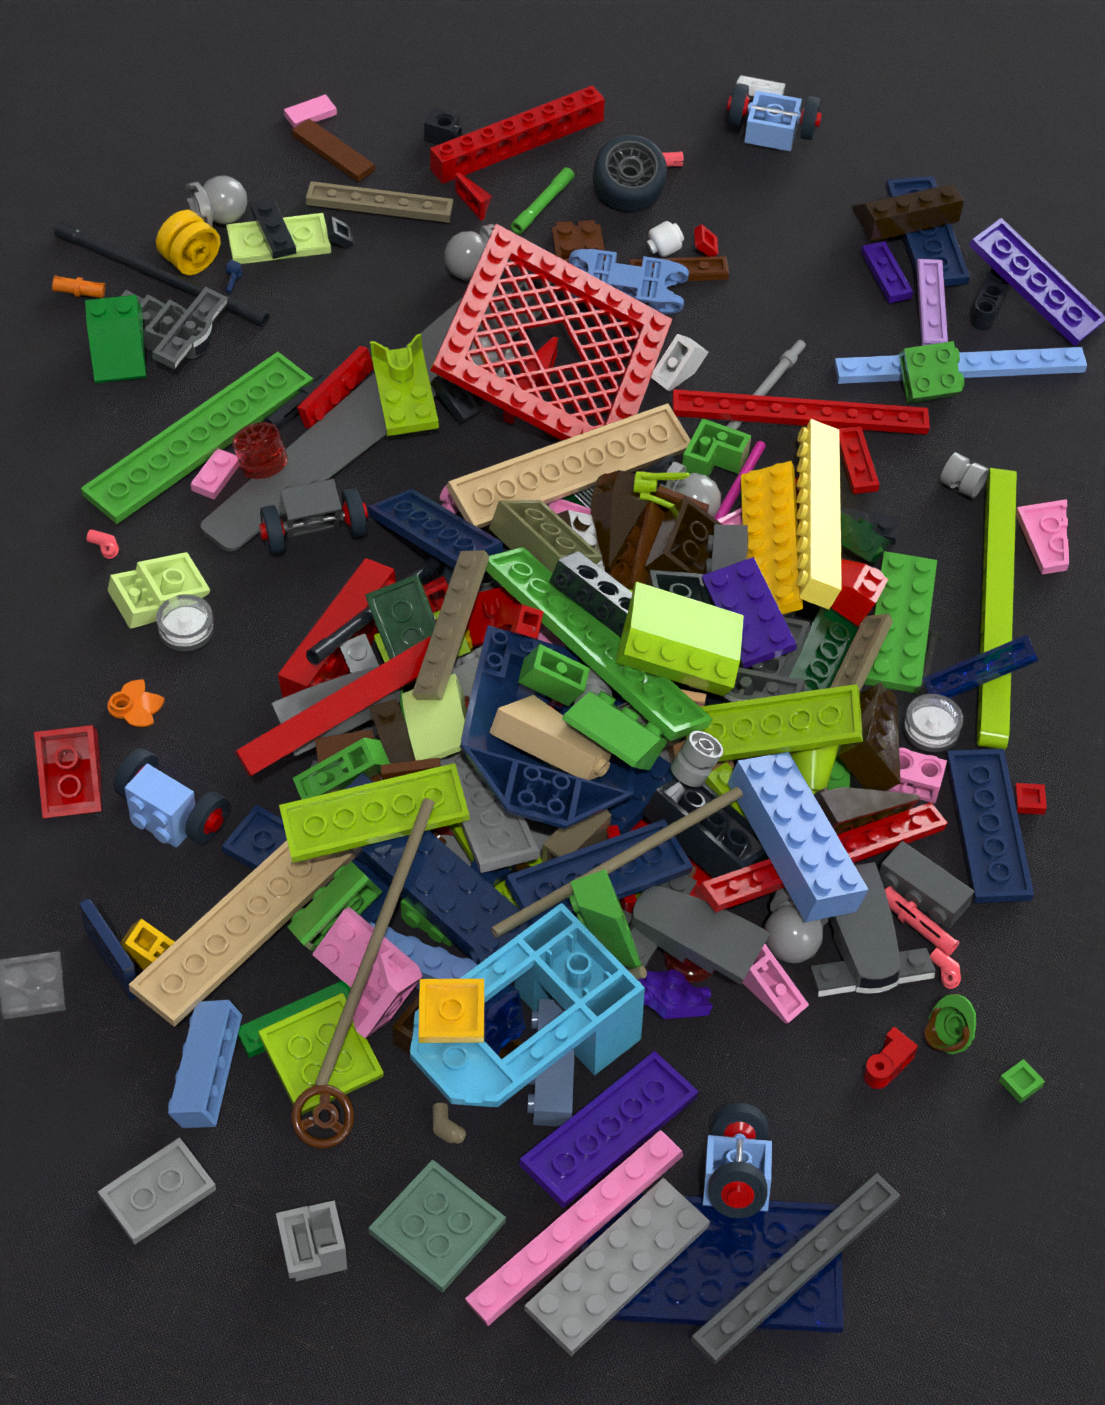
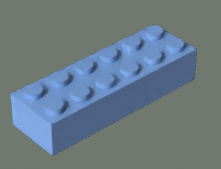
(798, 837)

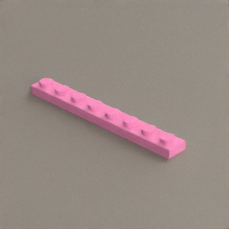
(574, 1227)

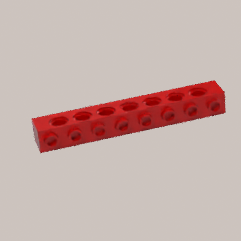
(517, 134)

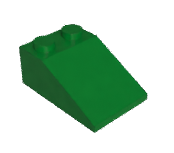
(116, 338)

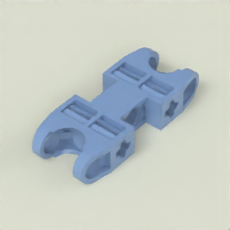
(635, 279)

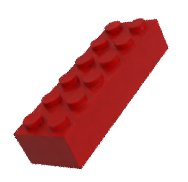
(298, 671)

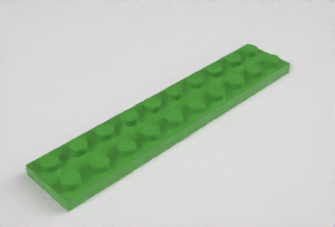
(194, 438)
(596, 645)

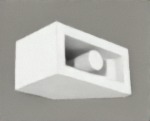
(678, 362)

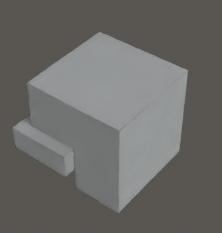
(312, 1241)

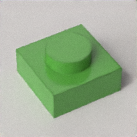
(1021, 1081)

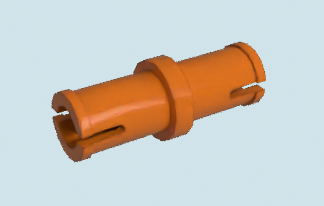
(78, 287)

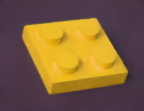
(451, 1011)

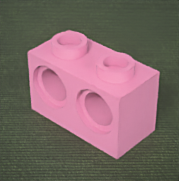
(913, 771)

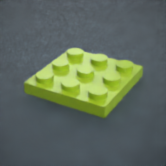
(300, 1046)

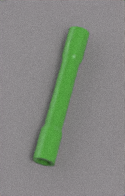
(523, 221)

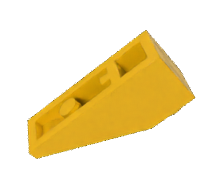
(144, 944)

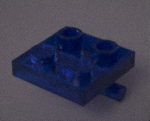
(503, 1018)

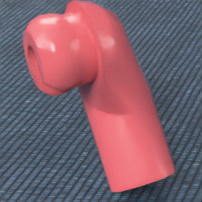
(107, 543)
(948, 967)

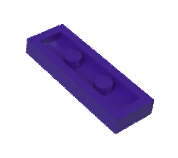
(887, 272)

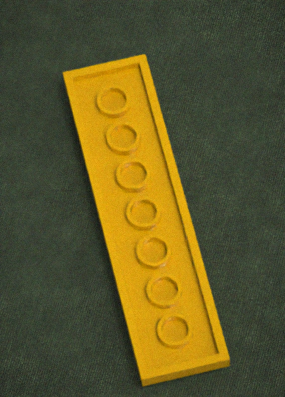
(771, 514)

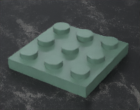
(437, 1225)

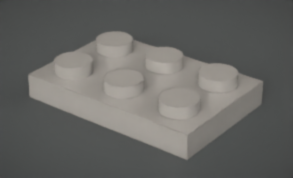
(157, 1191)

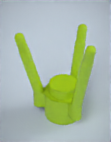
(647, 483)

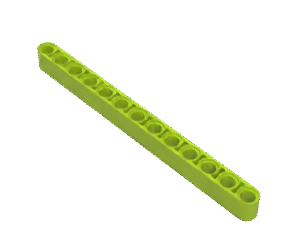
(997, 603)

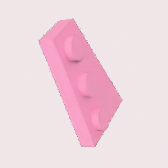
(1046, 534)

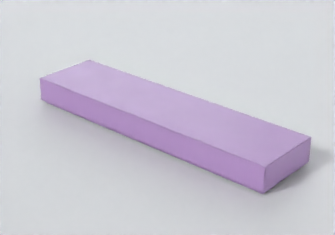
(931, 301)

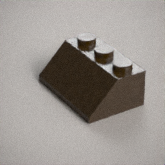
(682, 540)

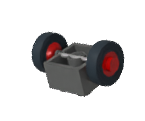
(311, 510)

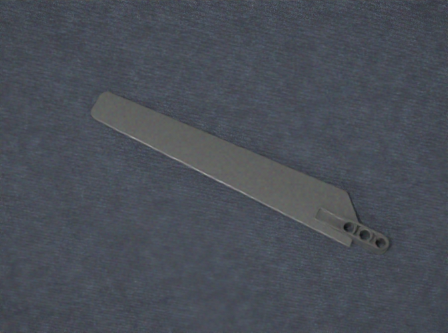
(336, 438)

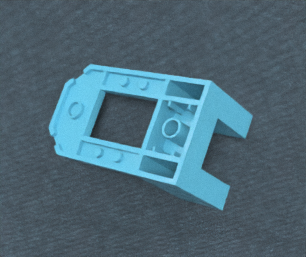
(547, 961)

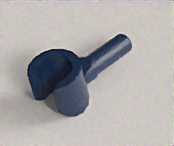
(234, 270)

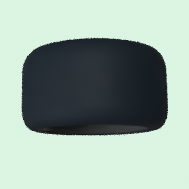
(629, 173)

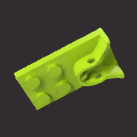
(404, 388)

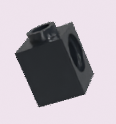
(441, 127)

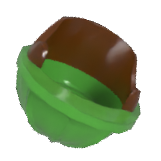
(951, 1024)

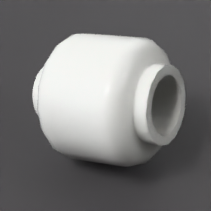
(665, 239)

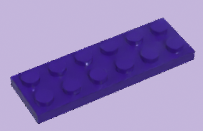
(1037, 281)
(608, 1129)

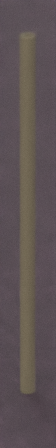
(619, 860)
(374, 943)

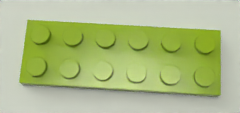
(786, 722)
(372, 812)

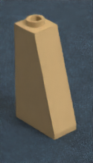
(544, 733)

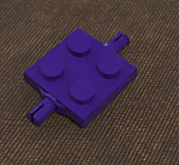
(674, 996)

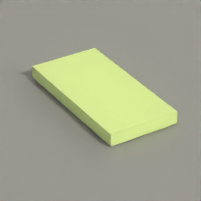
(307, 232)

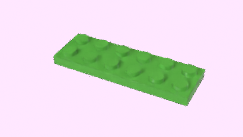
(909, 604)

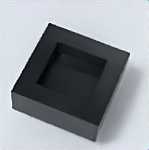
(339, 233)

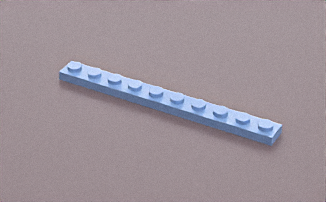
(970, 365)

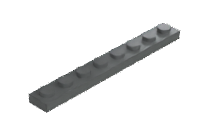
(795, 1269)

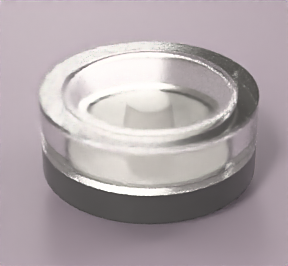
(185, 622)
(933, 723)

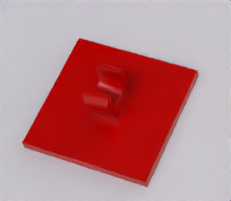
(484, 611)

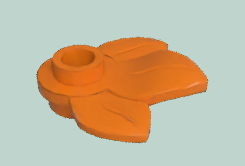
(138, 704)

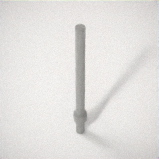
(787, 360)

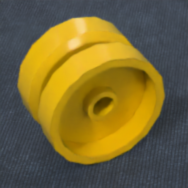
(188, 242)

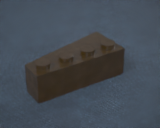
(877, 758)

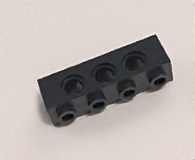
(593, 590)

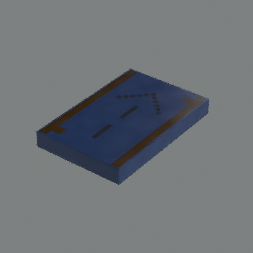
(108, 946)

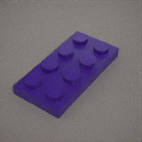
(745, 592)

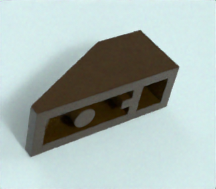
(392, 731)

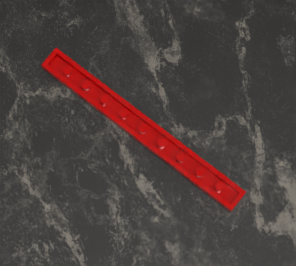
(800, 411)
(859, 844)

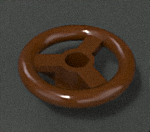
(332, 1122)

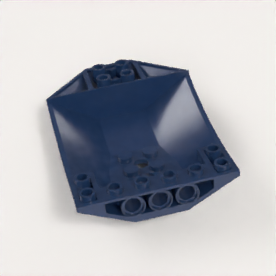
(515, 777)

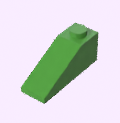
(342, 768)

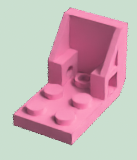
(391, 975)

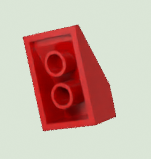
(859, 590)
(69, 771)

